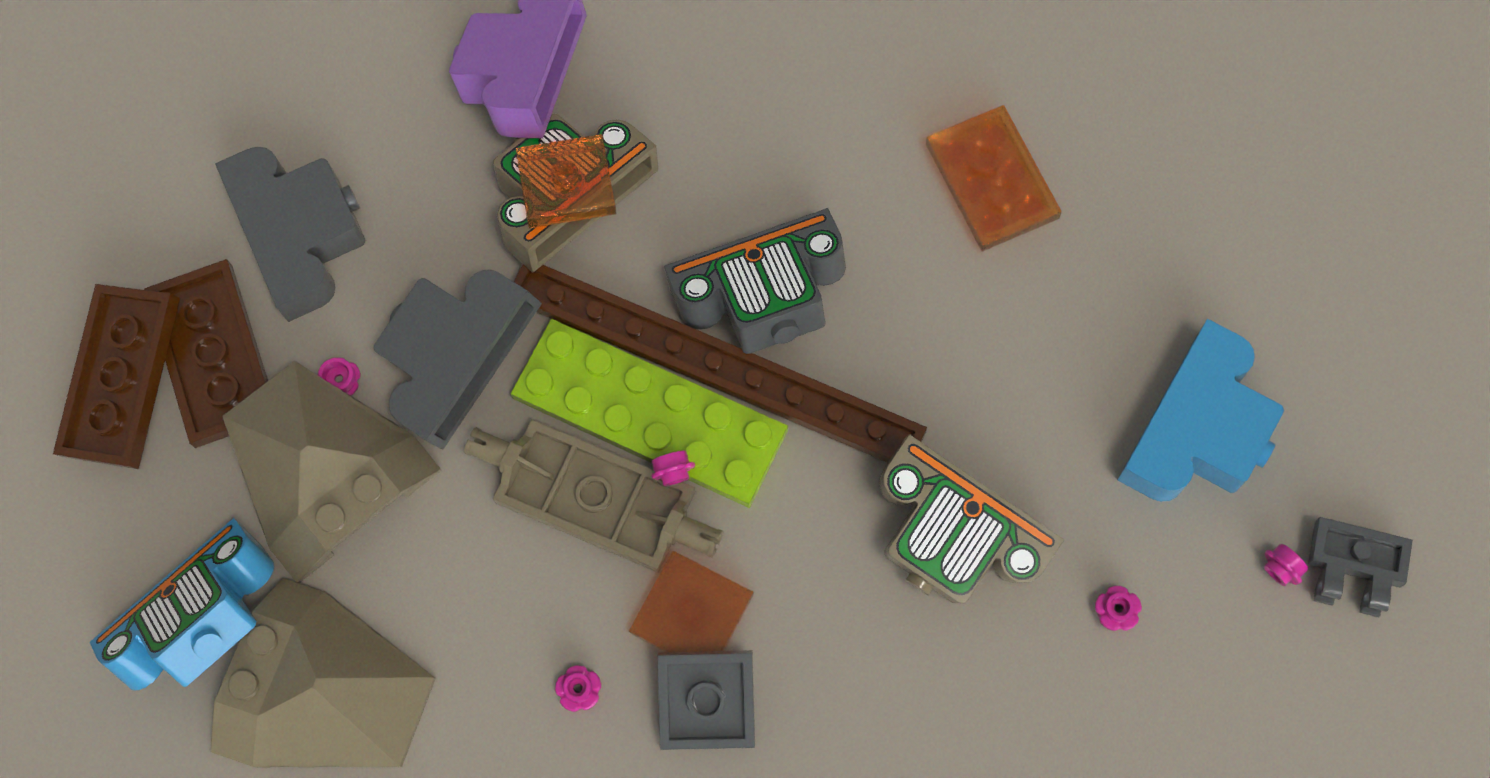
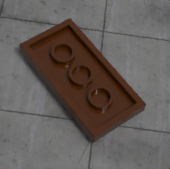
(210, 350)
(116, 376)

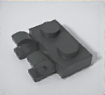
(1361, 553)

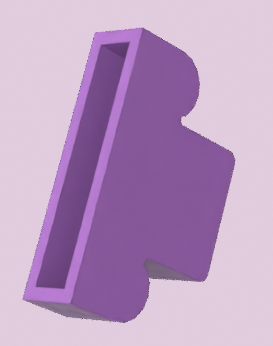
(518, 63)

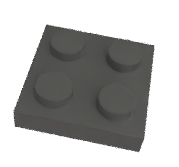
(706, 700)

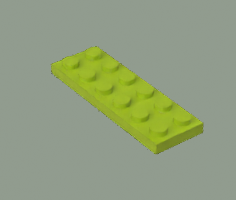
(649, 411)

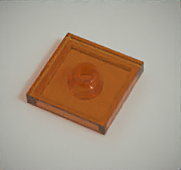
(565, 181)
(690, 608)

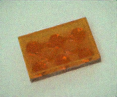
(993, 178)

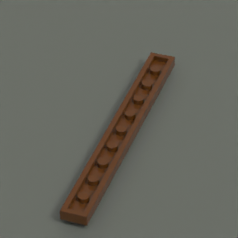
(718, 364)

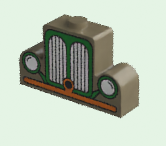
(630, 163)
(958, 527)

